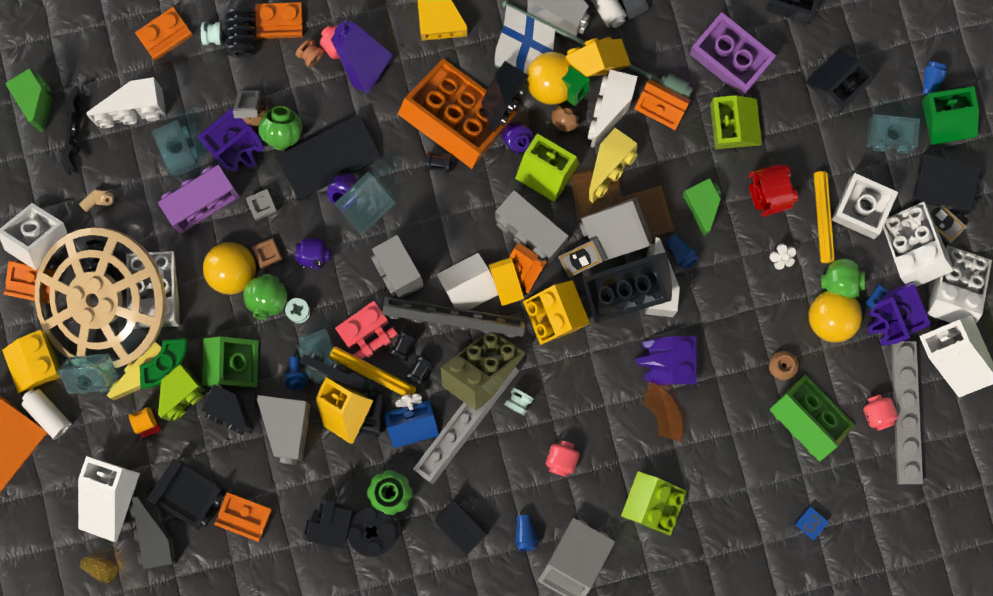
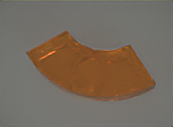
(665, 411)

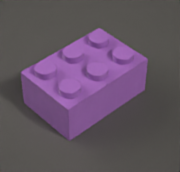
(732, 54)
(198, 198)

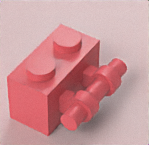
(362, 326)

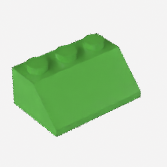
(812, 418)

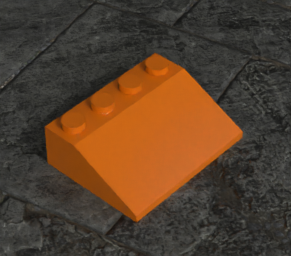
(451, 113)
(17, 440)

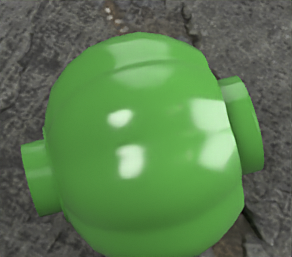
(280, 127)
(844, 278)
(265, 296)
(378, 492)

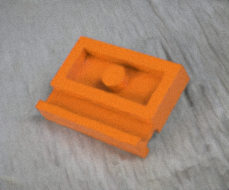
(279, 20)
(163, 33)
(662, 104)
(526, 266)
(22, 279)
(243, 517)

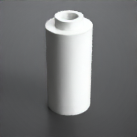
(610, 12)
(45, 413)

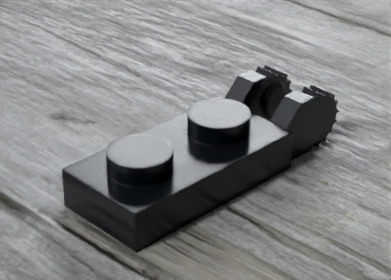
(334, 372)

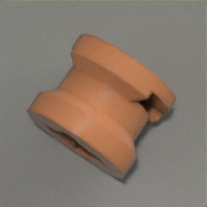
(309, 52)

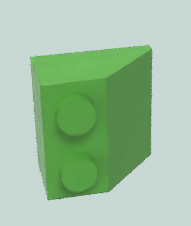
(32, 97)
(230, 362)

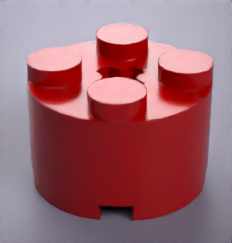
(772, 189)

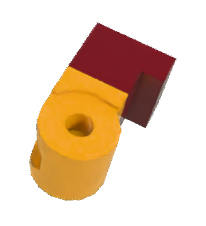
(145, 422)

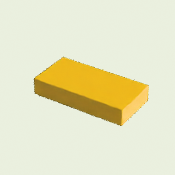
(506, 281)

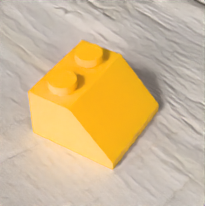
(32, 361)

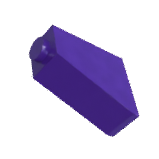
(360, 55)

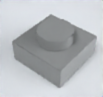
(261, 204)

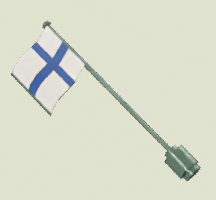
(529, 36)

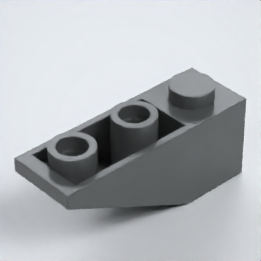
(154, 541)

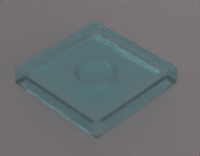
(364, 203)

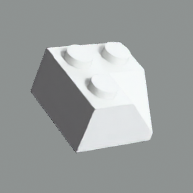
(864, 206)
(32, 235)

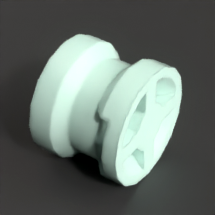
(211, 33)
(301, 312)
(517, 403)

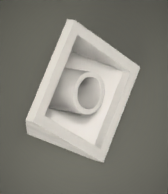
(468, 283)

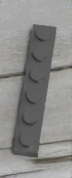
(462, 318)

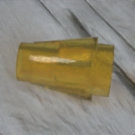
(100, 569)

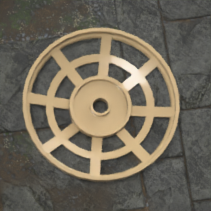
(108, 294)

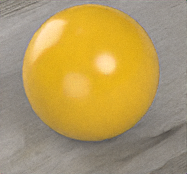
(545, 78)
(229, 268)
(835, 317)

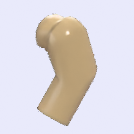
(97, 197)

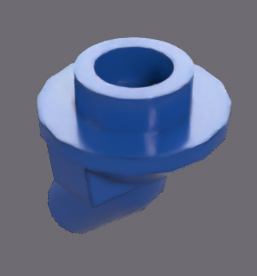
(295, 379)

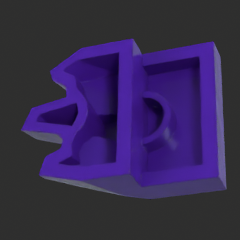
(231, 141)
(898, 315)
(670, 360)

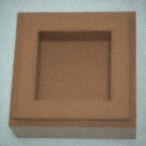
(267, 253)

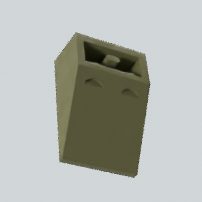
(480, 369)

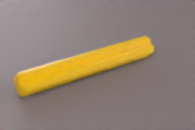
(824, 217)
(371, 372)

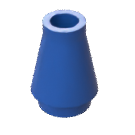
(933, 77)
(682, 252)
(525, 534)

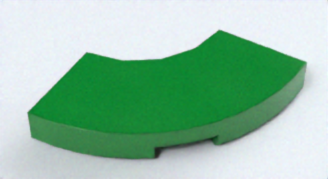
(170, 356)

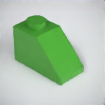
(703, 203)

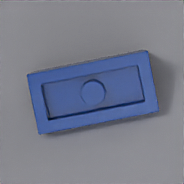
(411, 426)

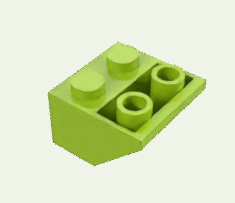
(735, 122)
(546, 167)
(177, 392)
(654, 503)

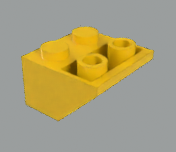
(599, 57)
(556, 312)
(342, 409)

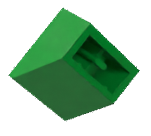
(951, 115)

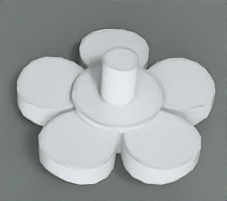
(783, 256)
(409, 400)

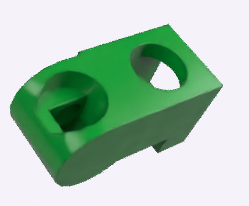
(577, 85)

